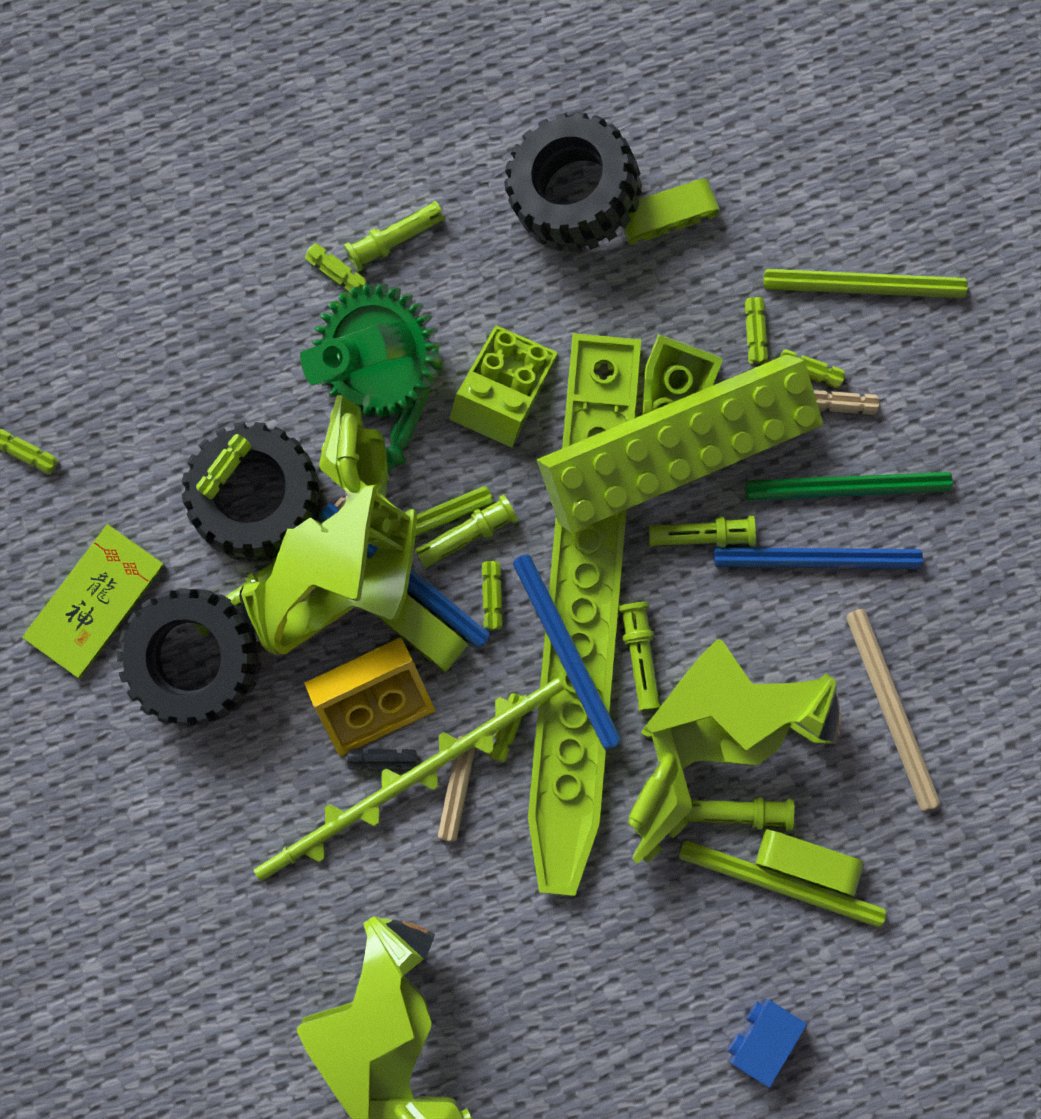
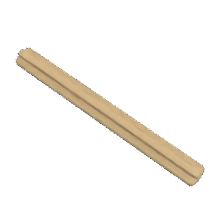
(893, 710)

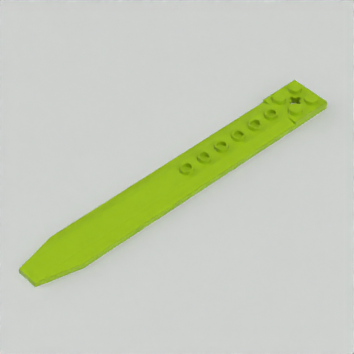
(586, 594)

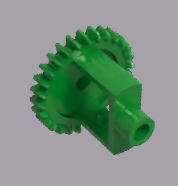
(373, 350)

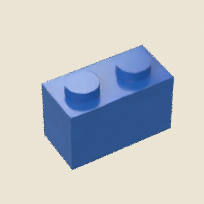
(765, 1041)

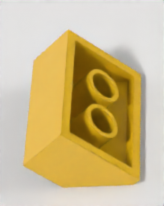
(369, 696)

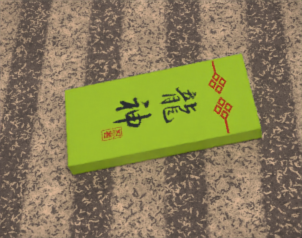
(93, 601)

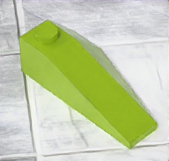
(676, 372)

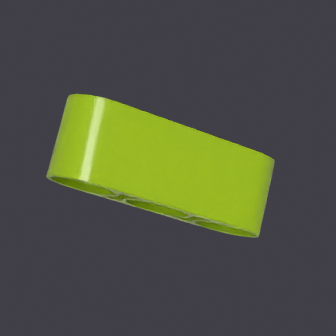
(671, 209)
(427, 634)
(810, 862)

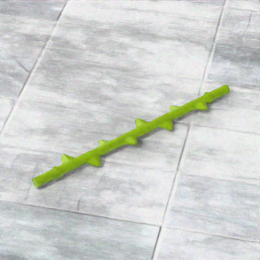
(394, 784)

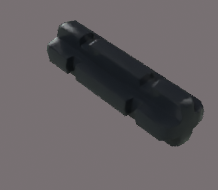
(381, 759)

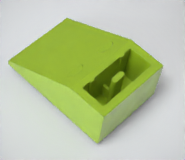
(502, 386)

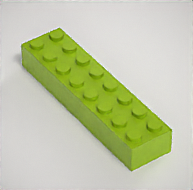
(680, 442)

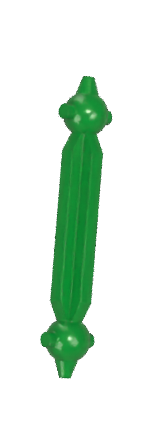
(407, 422)

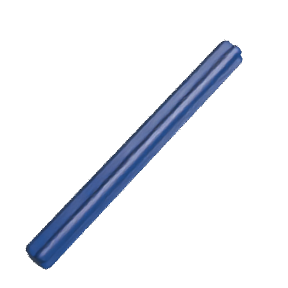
(818, 558)
(432, 598)
(567, 652)

